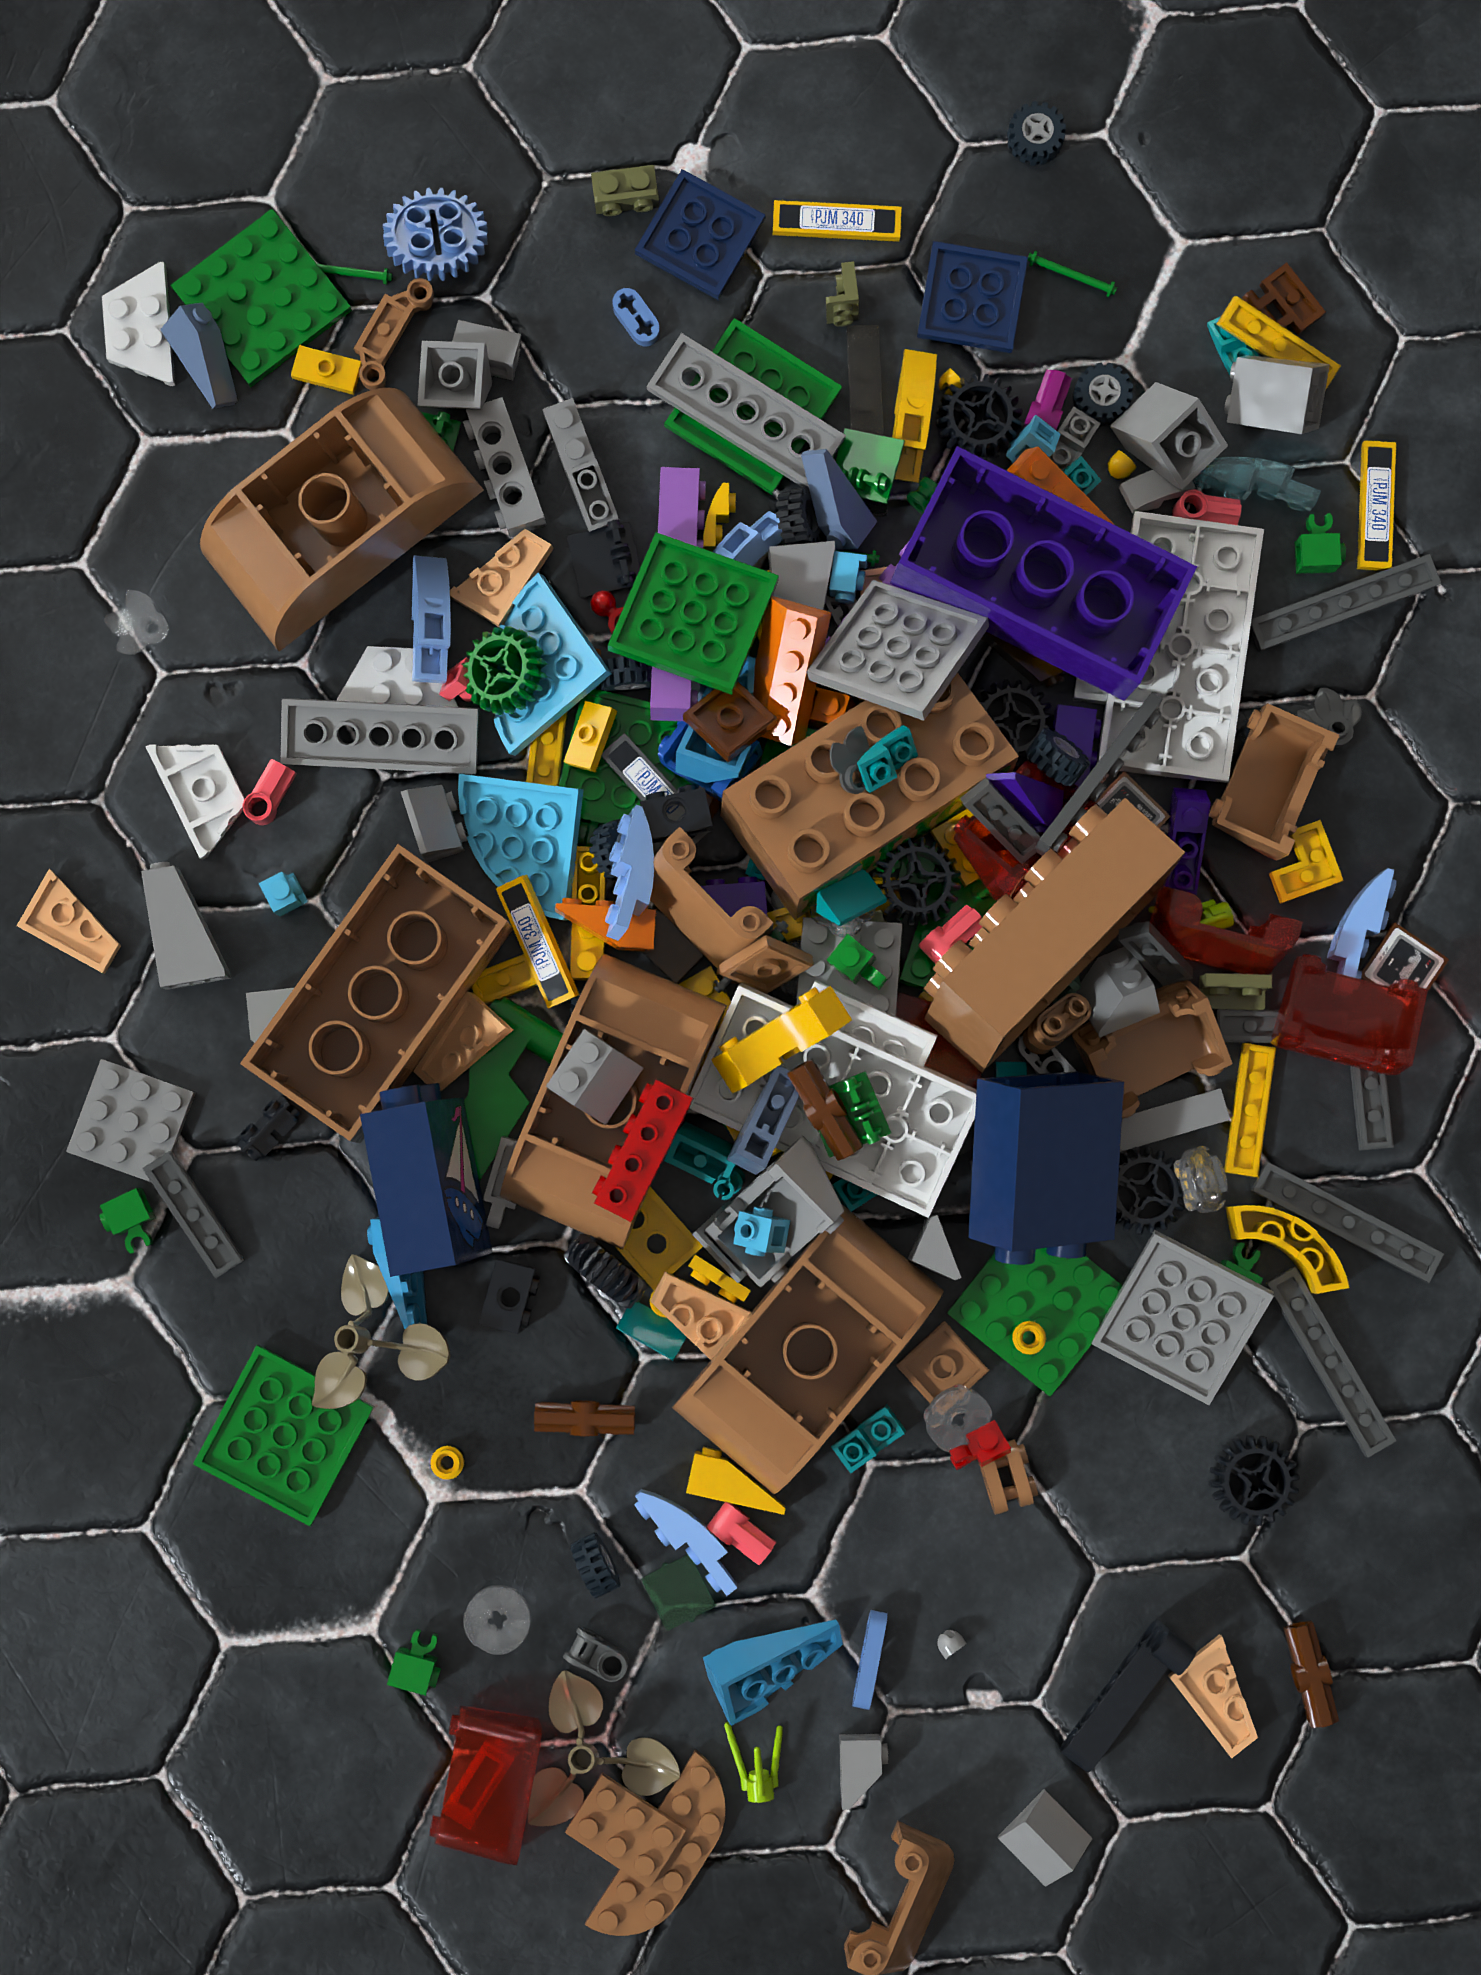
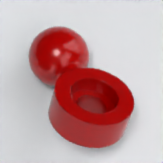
(604, 604)

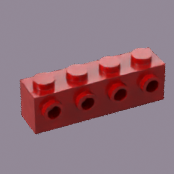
(643, 1150)

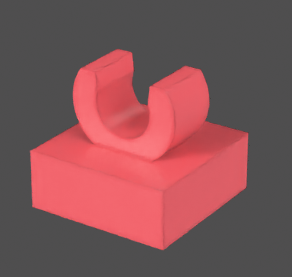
(456, 683)

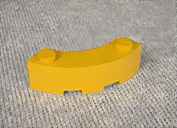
(784, 1036)
(1296, 1239)

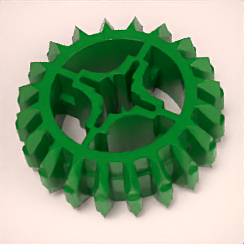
(489, 683)

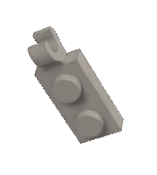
(495, 1182)

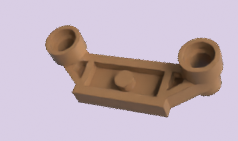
(386, 329)

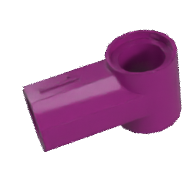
(1050, 398)

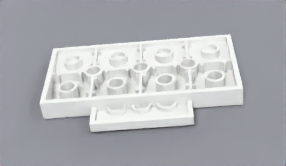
(1199, 657)
(922, 1107)

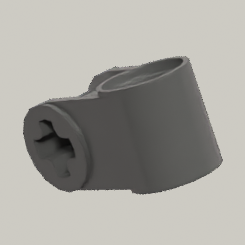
(595, 1655)

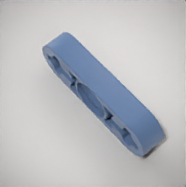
(869, 1659)

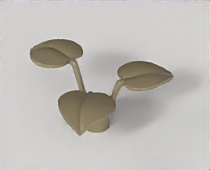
(337, 1376)
(578, 1704)

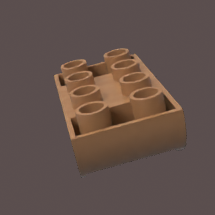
(334, 511)
(567, 1149)
(809, 1351)

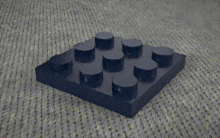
(700, 234)
(972, 297)

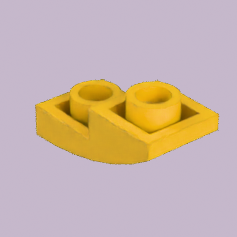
(721, 506)

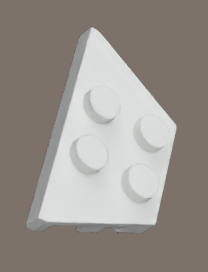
(133, 325)
(386, 677)
(200, 790)

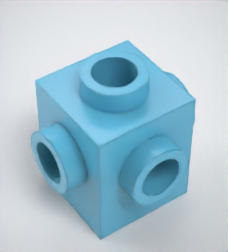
(761, 1231)

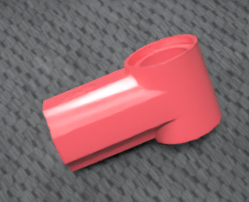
(1208, 508)
(271, 789)
(960, 927)
(734, 1528)

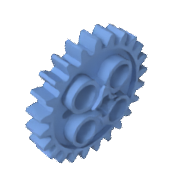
(411, 239)

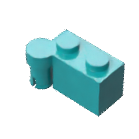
(706, 1158)

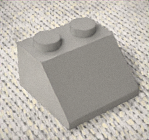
(434, 822)
(1118, 992)
(594, 1077)

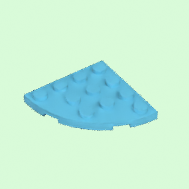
(571, 670)
(523, 831)

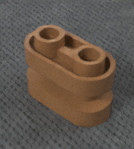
(1056, 1023)
(1022, 1486)

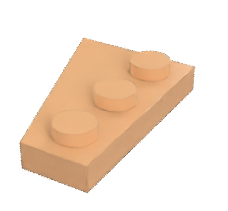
(497, 583)
(68, 925)
(462, 1041)
(698, 1313)
(1216, 1697)

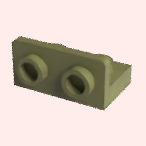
(625, 190)
(845, 306)
(1235, 990)

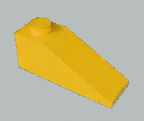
(724, 1481)

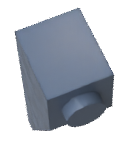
(202, 351)
(836, 503)
(765, 1123)

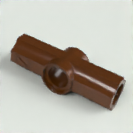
(825, 1109)
(584, 1418)
(1311, 1674)

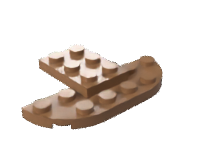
(651, 1846)

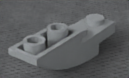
(580, 464)

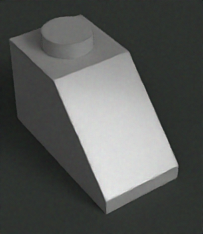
(860, 1765)

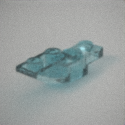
(1269, 478)

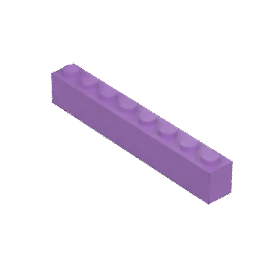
(679, 520)

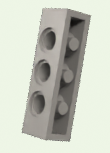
(495, 419)

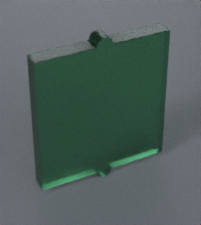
(678, 1592)

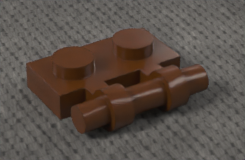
(1290, 298)

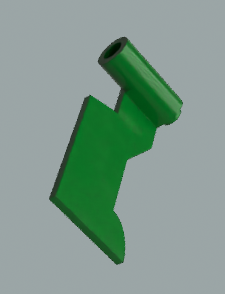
(493, 1095)

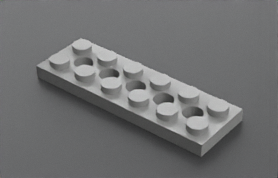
(741, 390)
(363, 752)

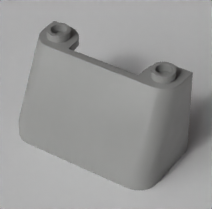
(795, 1190)

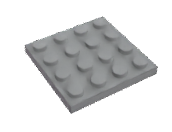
(898, 649)
(1182, 1317)

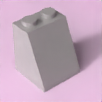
(1276, 393)
(1170, 434)

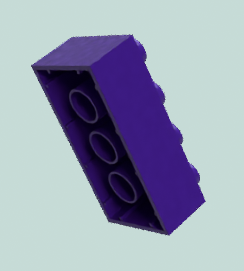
(1044, 574)

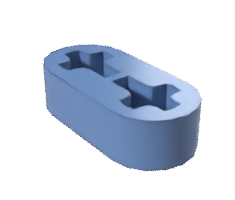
(642, 313)

